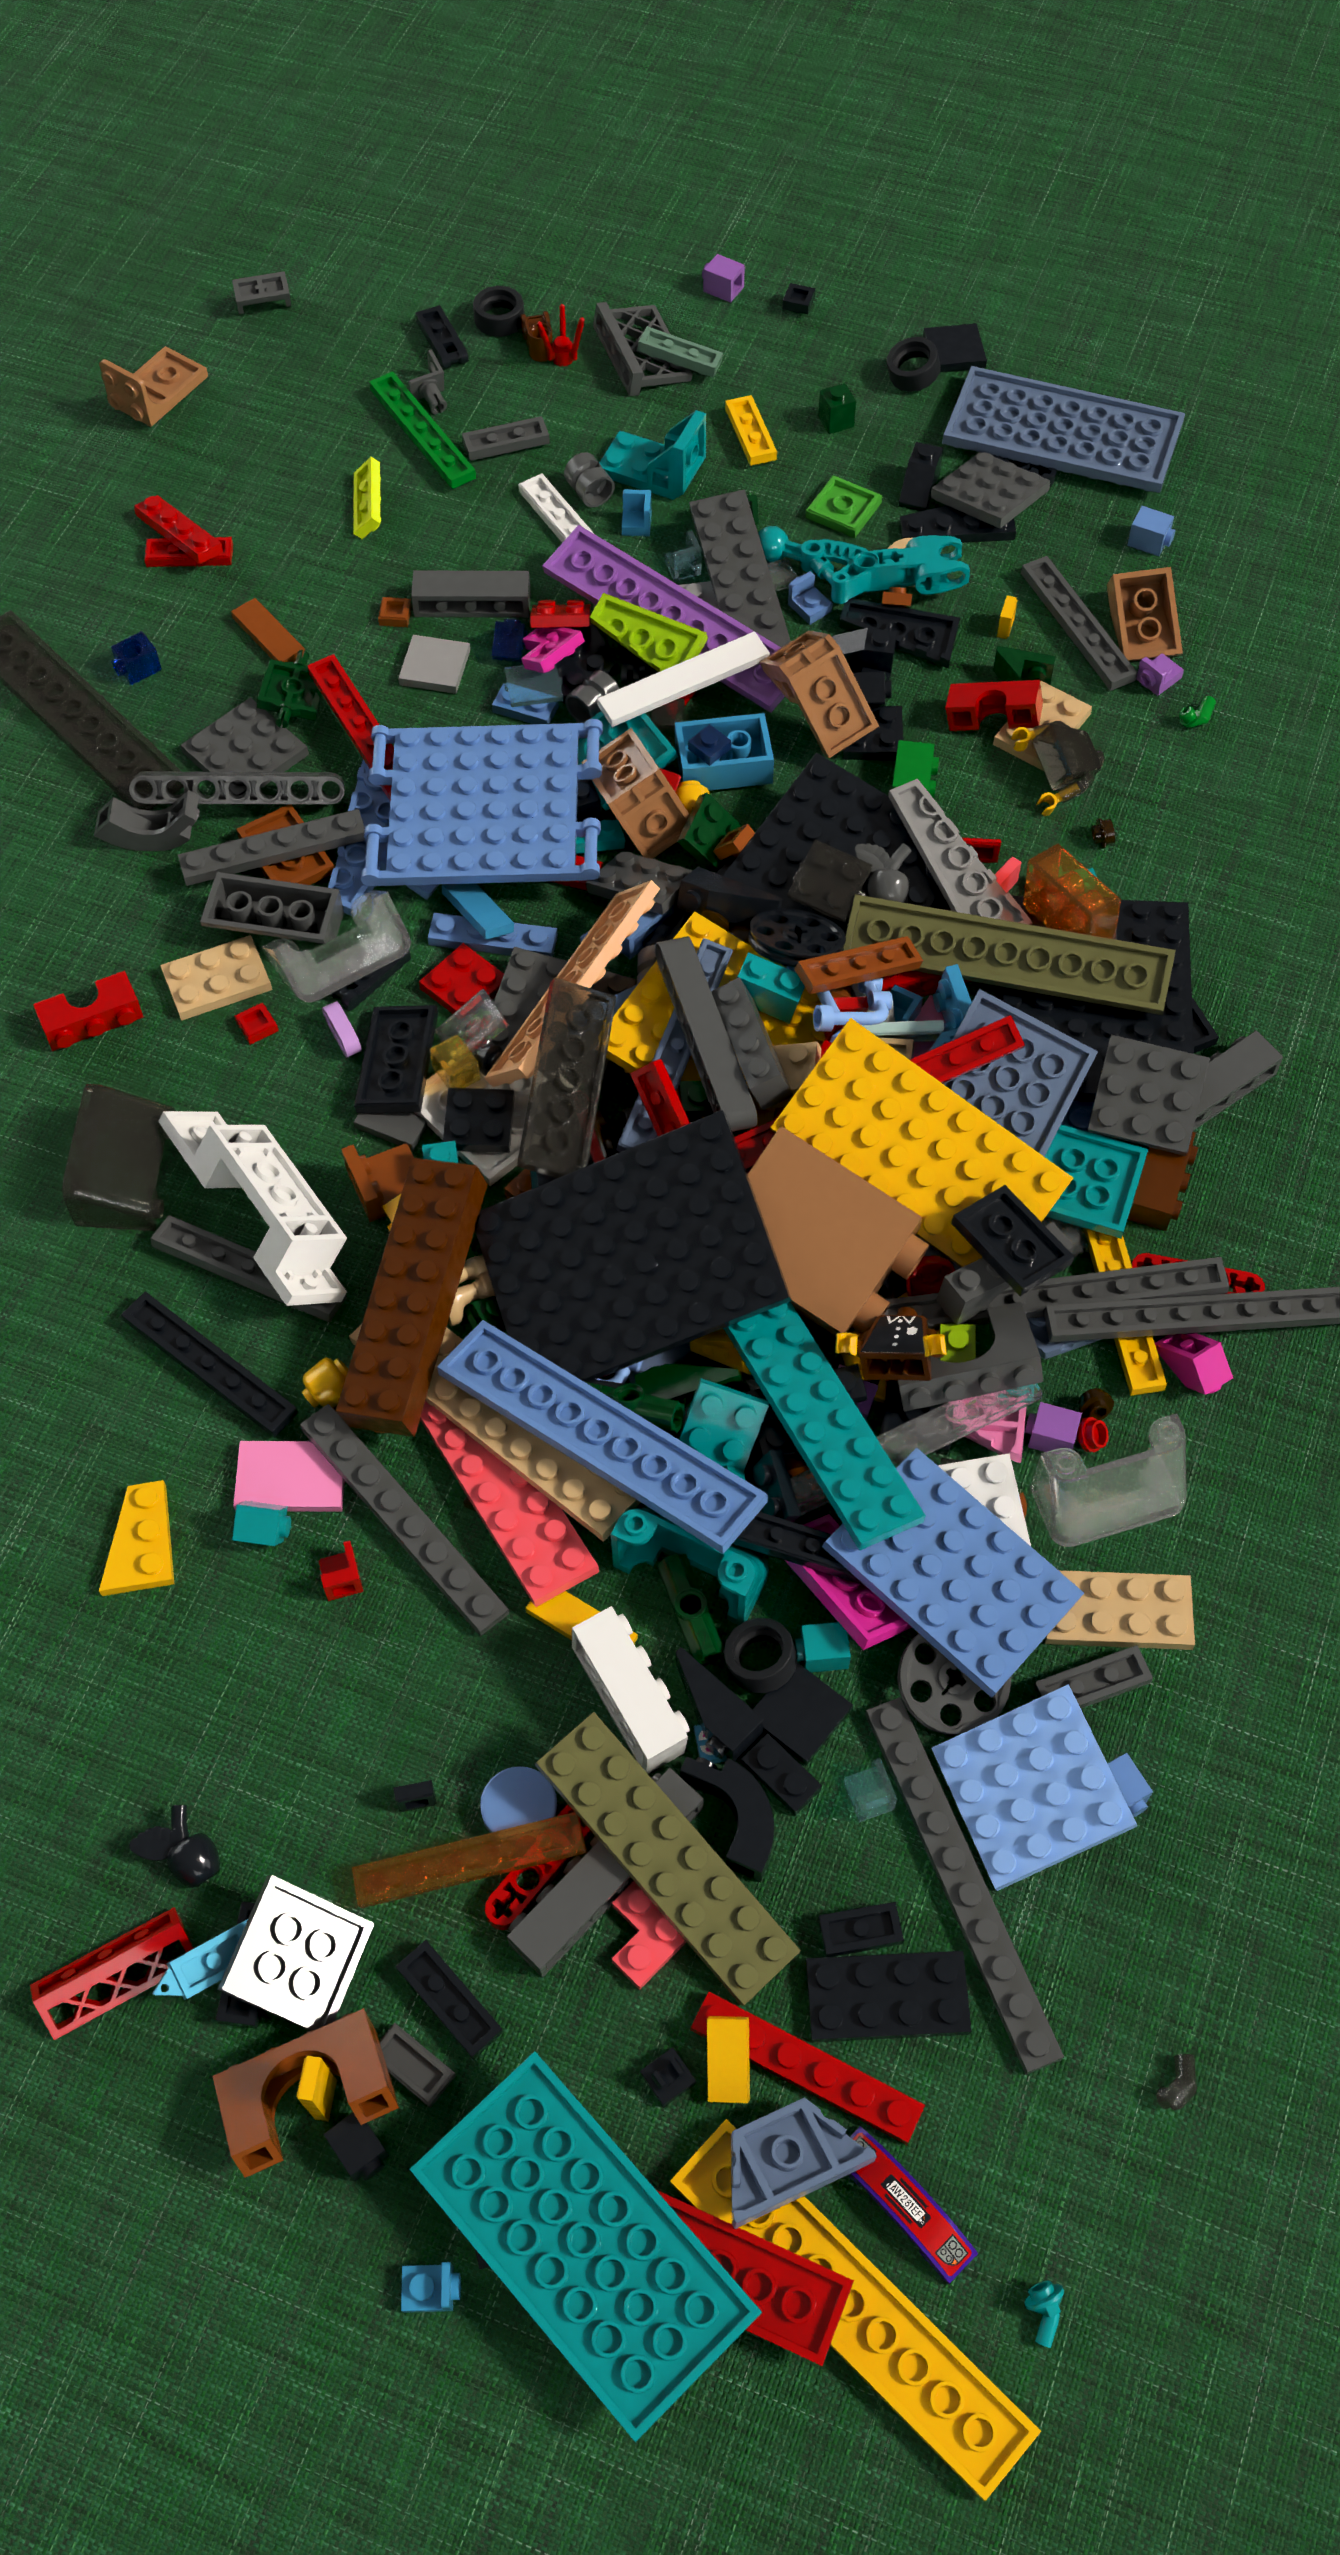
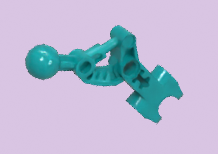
(874, 570)

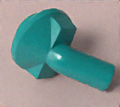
(1045, 2300)

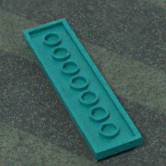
(825, 1426)

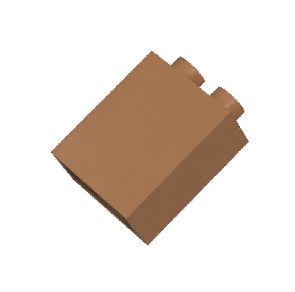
(832, 1234)

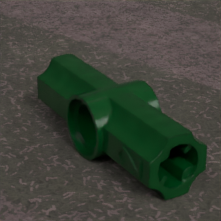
(659, 1411)
(684, 1590)

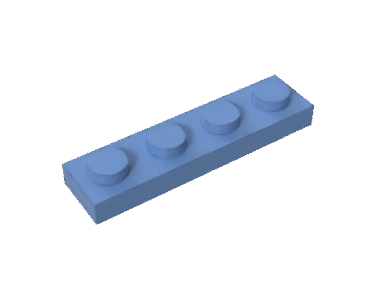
(454, 930)

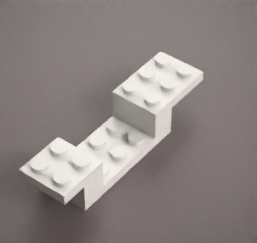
(301, 1232)

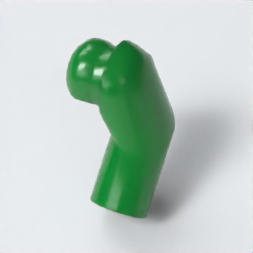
(1197, 717)

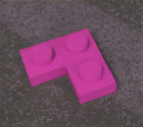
(549, 647)

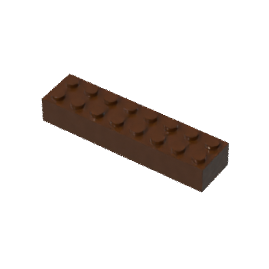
(412, 1297)

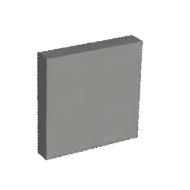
(434, 664)

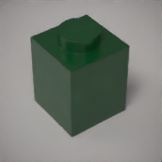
(837, 408)

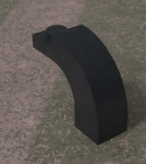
(749, 1803)

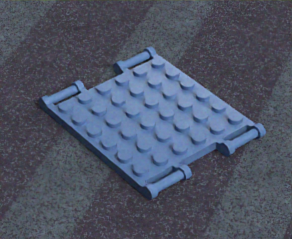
(483, 804)

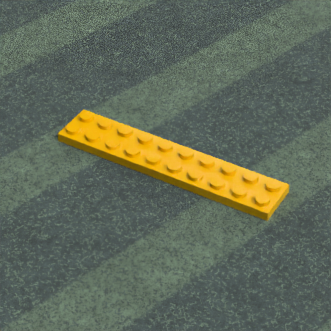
(883, 2333)

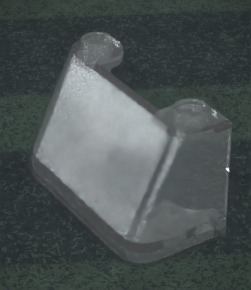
(347, 958)
(1116, 1495)

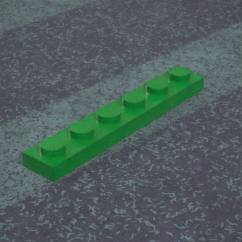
(422, 430)

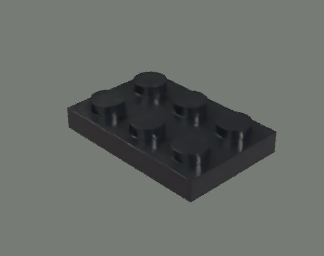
(1012, 1240)

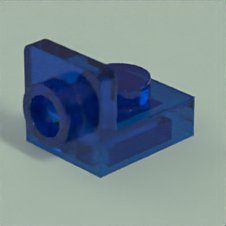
(508, 640)

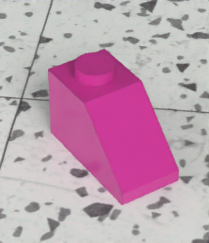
(1196, 1361)

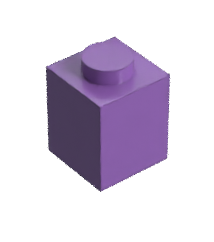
(723, 278)
(1052, 1427)

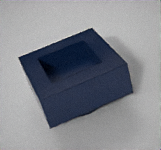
(709, 744)

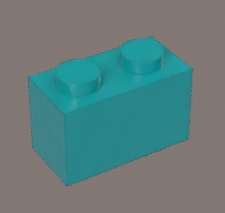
(771, 987)

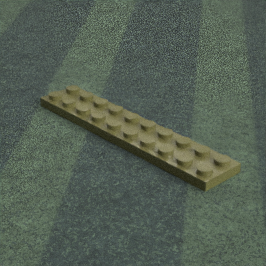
(1020, 954)

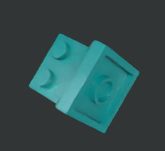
(657, 466)
(723, 1425)

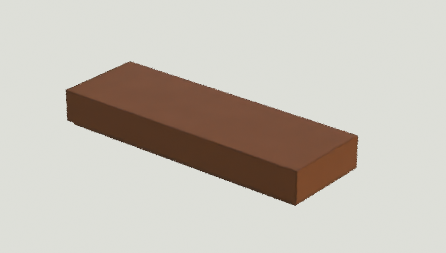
(267, 631)

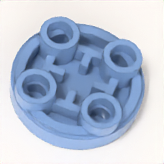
(517, 1798)

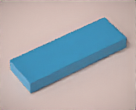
(478, 909)

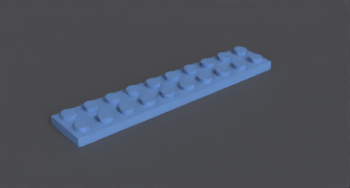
(604, 1436)

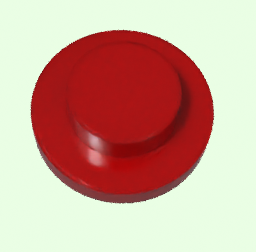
(1092, 1434)

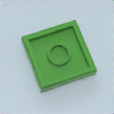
(843, 506)

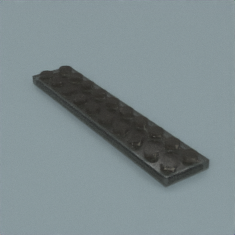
(77, 712)

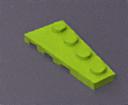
(646, 634)

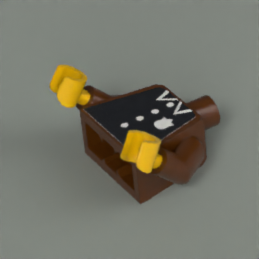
(895, 1347)

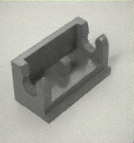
(261, 289)

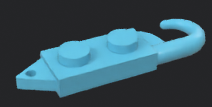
(201, 1965)

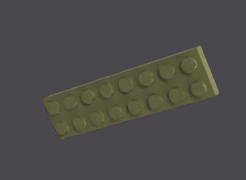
(668, 1858)

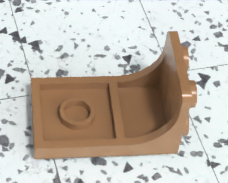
(154, 386)

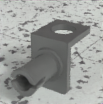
(430, 385)

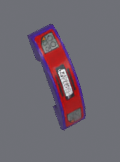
(913, 2210)

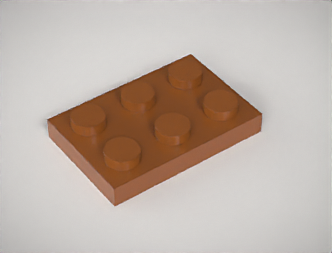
(299, 870)

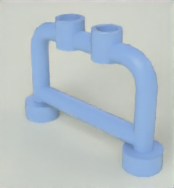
(828, 1013)

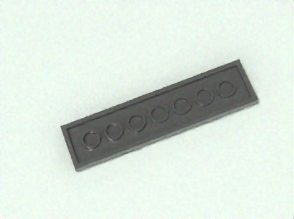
(738, 564)

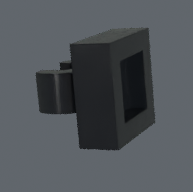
(668, 2077)

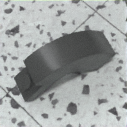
(145, 829)

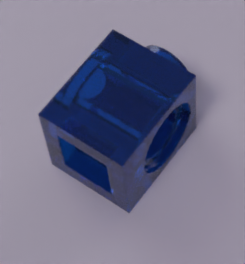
(135, 658)

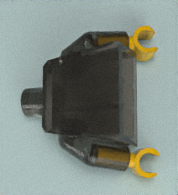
(1065, 757)

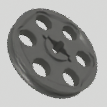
(958, 1695)

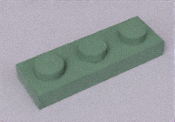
(680, 351)

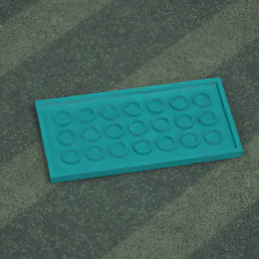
(586, 2245)

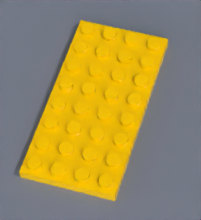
(914, 1138)

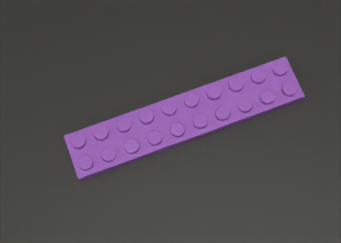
(597, 567)

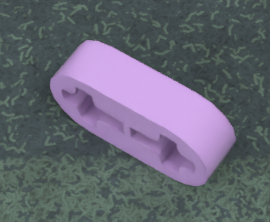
(341, 1029)

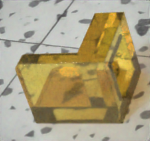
(455, 1063)

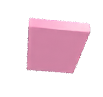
(288, 1476)

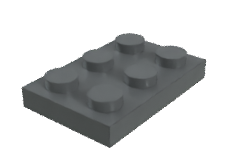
(632, 870)

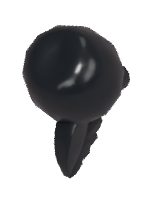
(188, 1858)

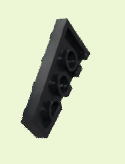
(952, 522)
(918, 632)

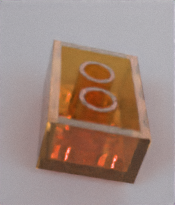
(1069, 895)

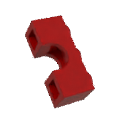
(972, 702)
(112, 1008)

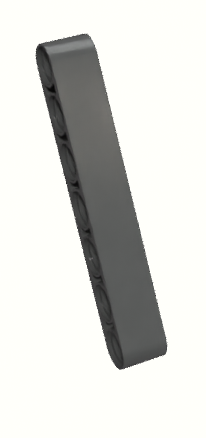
(252, 780)
(705, 1032)

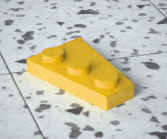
(141, 1542)

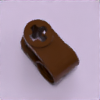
(532, 335)

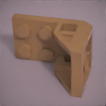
(823, 685)
(640, 795)

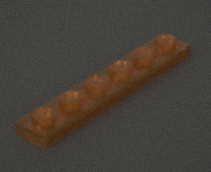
(468, 1860)

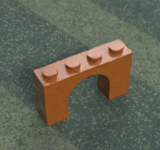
(253, 2088)

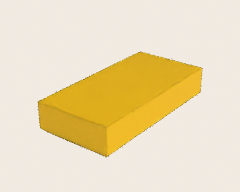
(728, 2059)

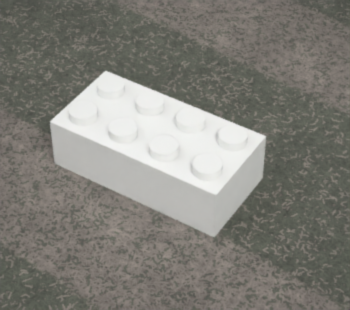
(629, 1690)

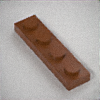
(858, 965)

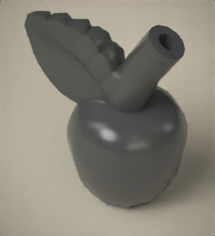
(885, 878)

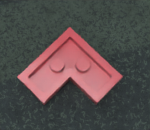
(652, 1945)

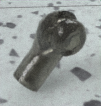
(1183, 2087)

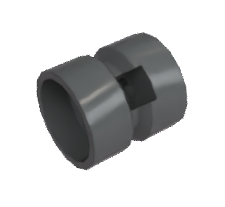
(589, 479)
(583, 699)

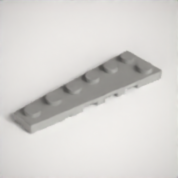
(952, 863)

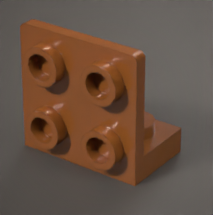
(377, 1177)

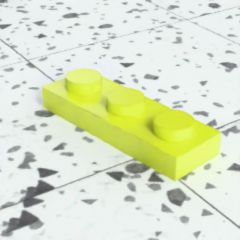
(366, 498)

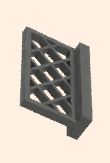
(622, 350)

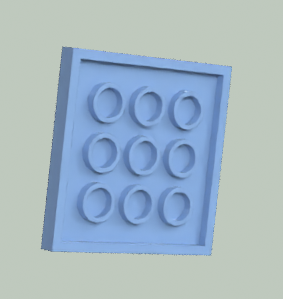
(1033, 1787)

